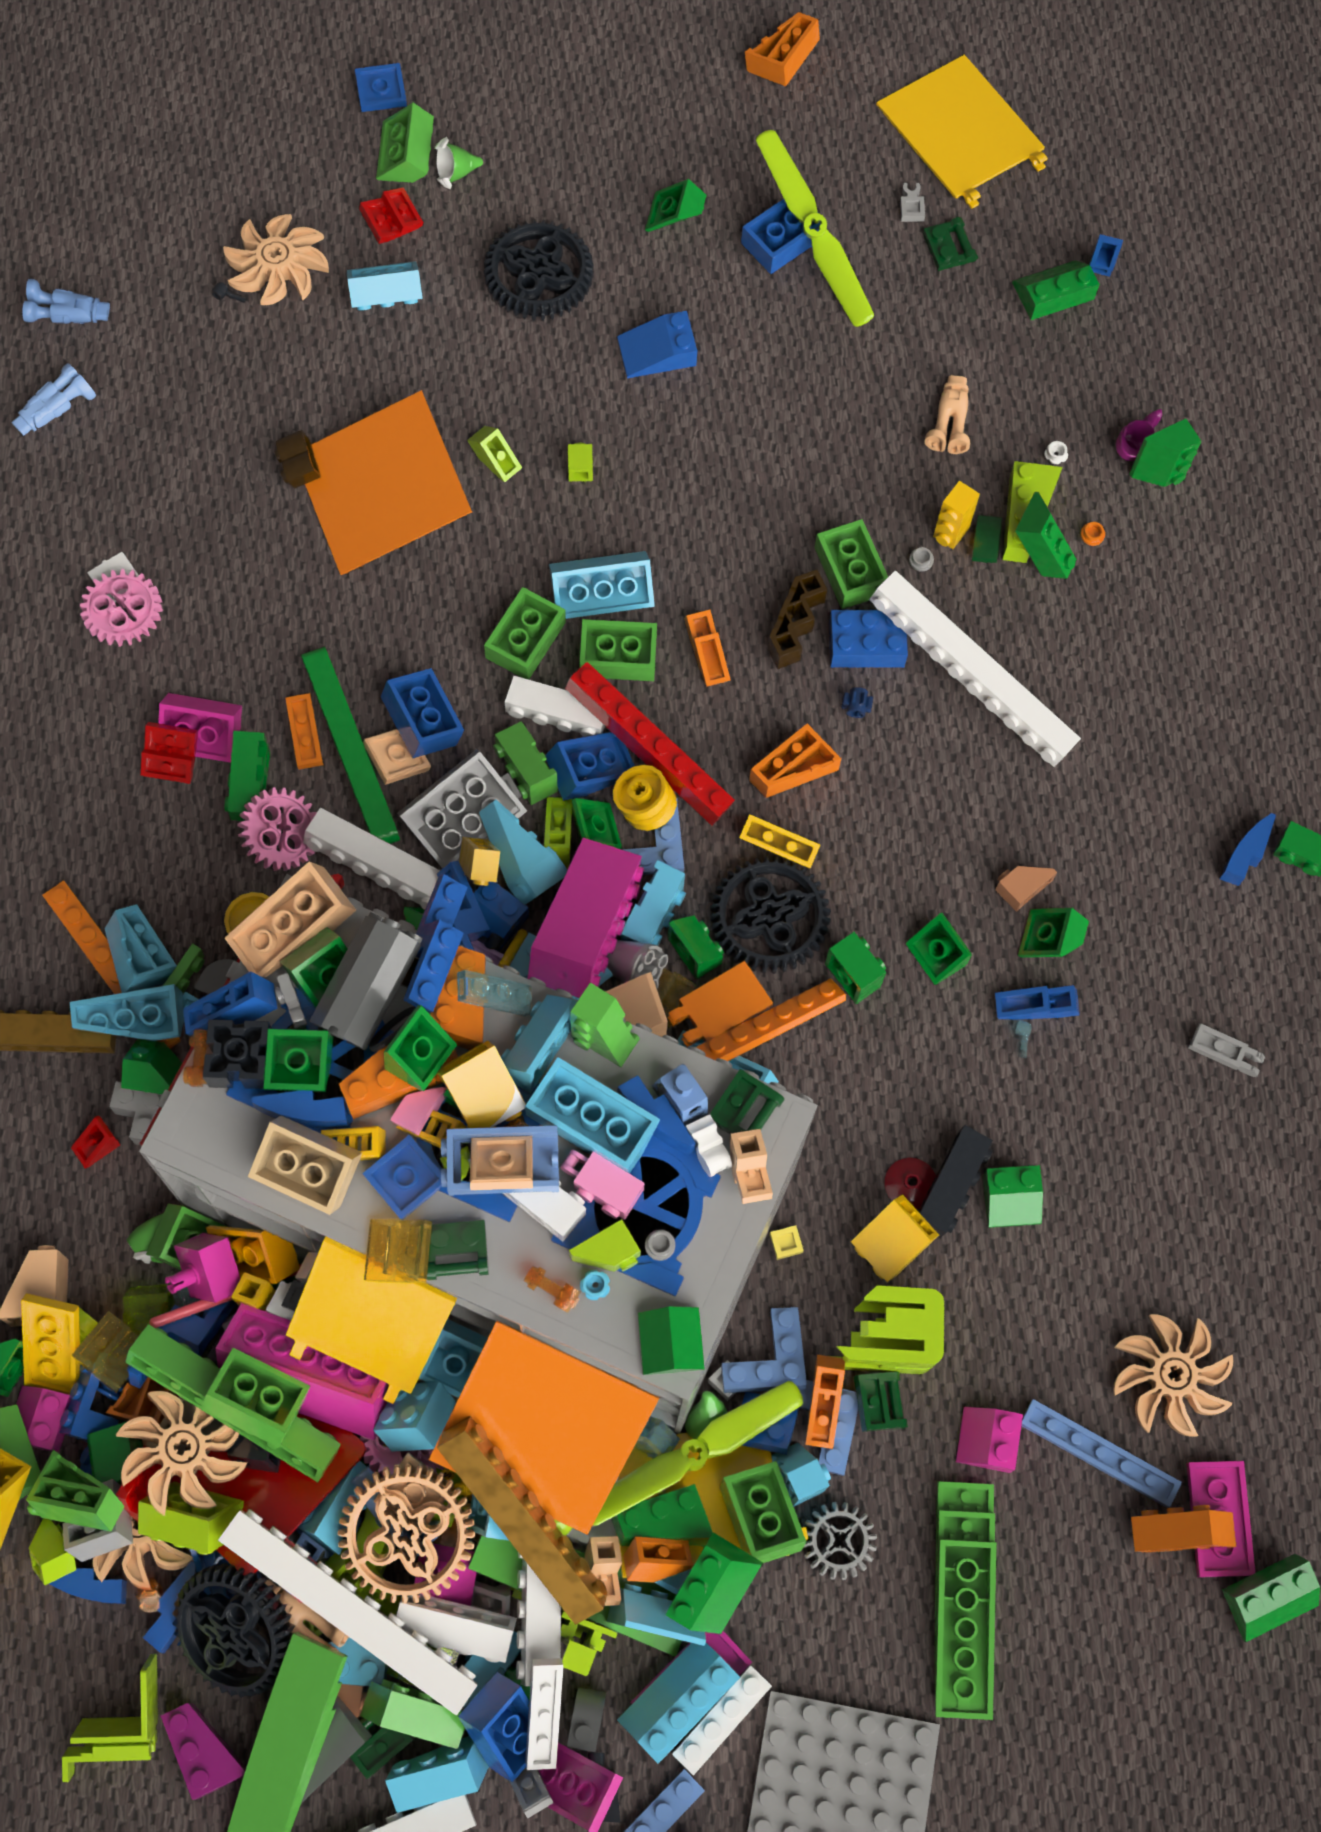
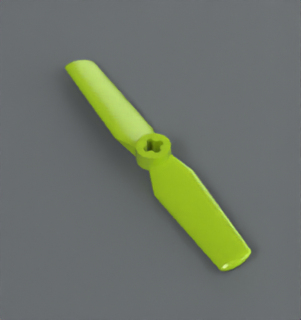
(826, 248)
(717, 1439)

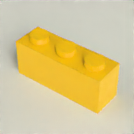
(956, 515)
(780, 841)
(479, 860)

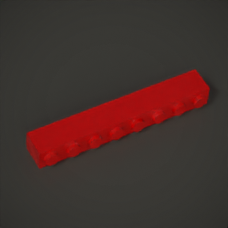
(649, 743)

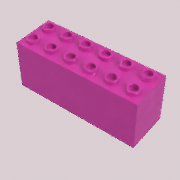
(586, 917)
(336, 1390)

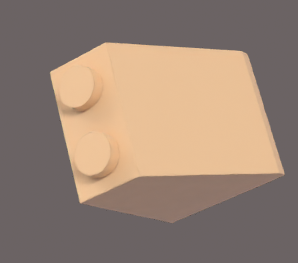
(641, 1003)
(41, 1274)

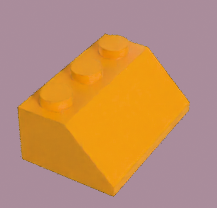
(259, 1253)

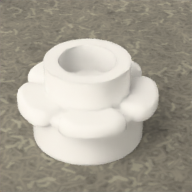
(1058, 447)

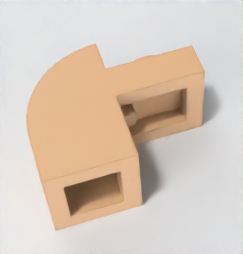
(749, 1166)
(604, 1562)

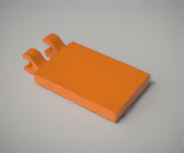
(721, 1004)

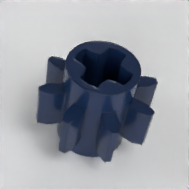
(857, 702)

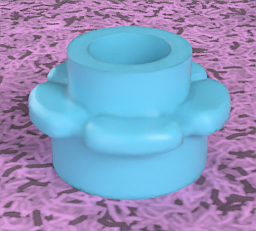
(602, 1289)

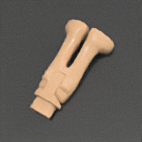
(951, 404)
(302, 1612)

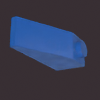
(239, 1001)

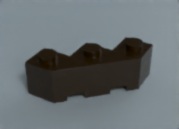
(796, 618)

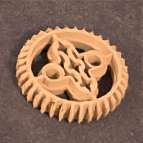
(412, 1547)

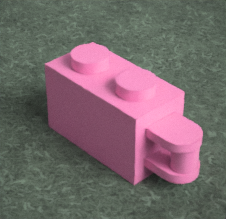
(603, 1183)

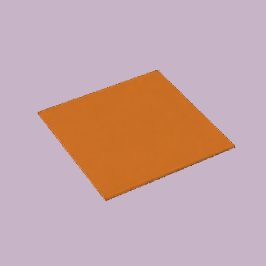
(384, 483)
(553, 1421)

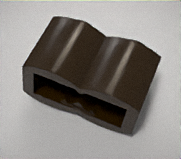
(297, 459)

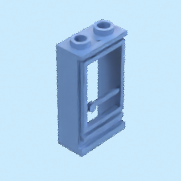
(544, 1157)

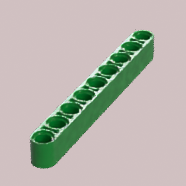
(350, 745)

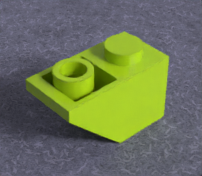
(48, 1553)

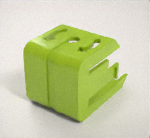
(906, 1339)

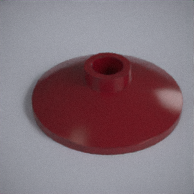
(897, 1184)

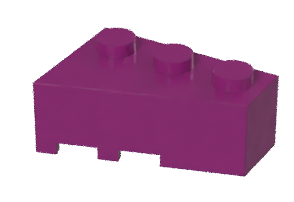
(201, 1752)

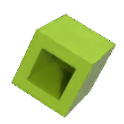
(580, 462)

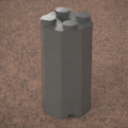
(366, 980)

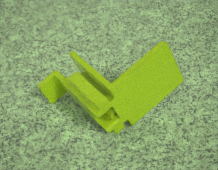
(580, 1656)
(119, 1736)

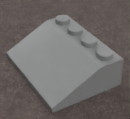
(453, 806)

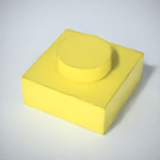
(786, 1242)

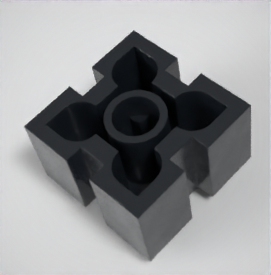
(226, 1043)

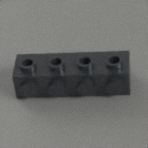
(954, 1179)

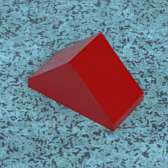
(94, 1142)

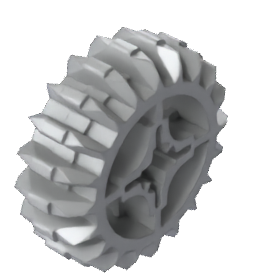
(848, 1550)

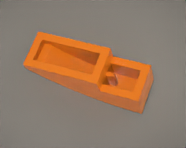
(707, 648)

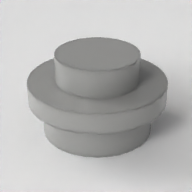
(921, 559)
(660, 1245)

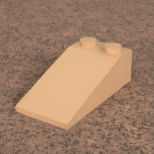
(289, 919)

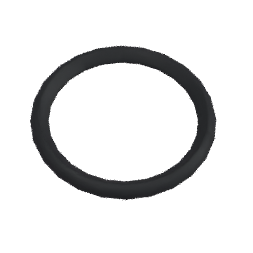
(373, 1046)

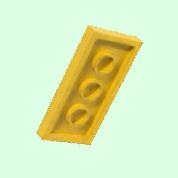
(49, 1341)

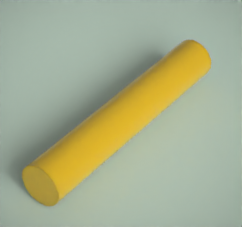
(513, 948)

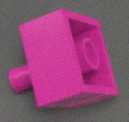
(206, 1268)

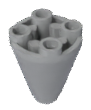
(636, 959)

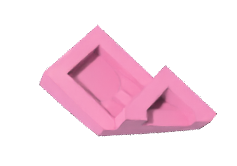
(416, 1109)

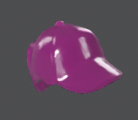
(1132, 436)

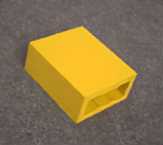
(894, 1238)

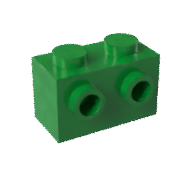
(1301, 848)

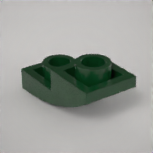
(987, 539)

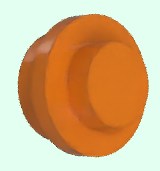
(1092, 533)

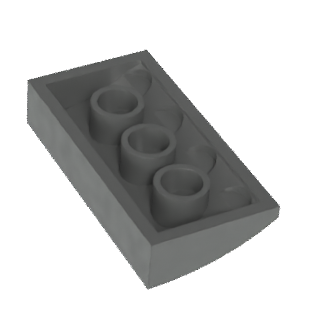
(341, 1742)

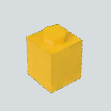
(253, 1292)

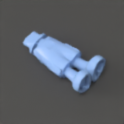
(51, 402)

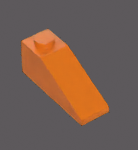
(825, 1401)

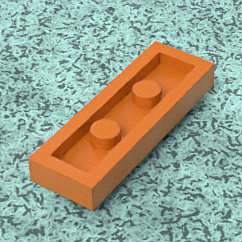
(304, 731)

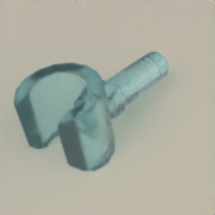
(1024, 1029)

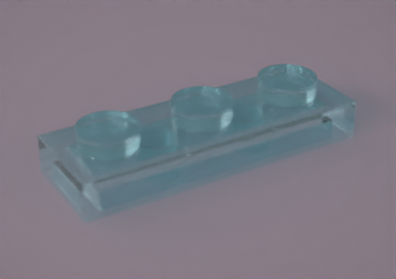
(494, 993)

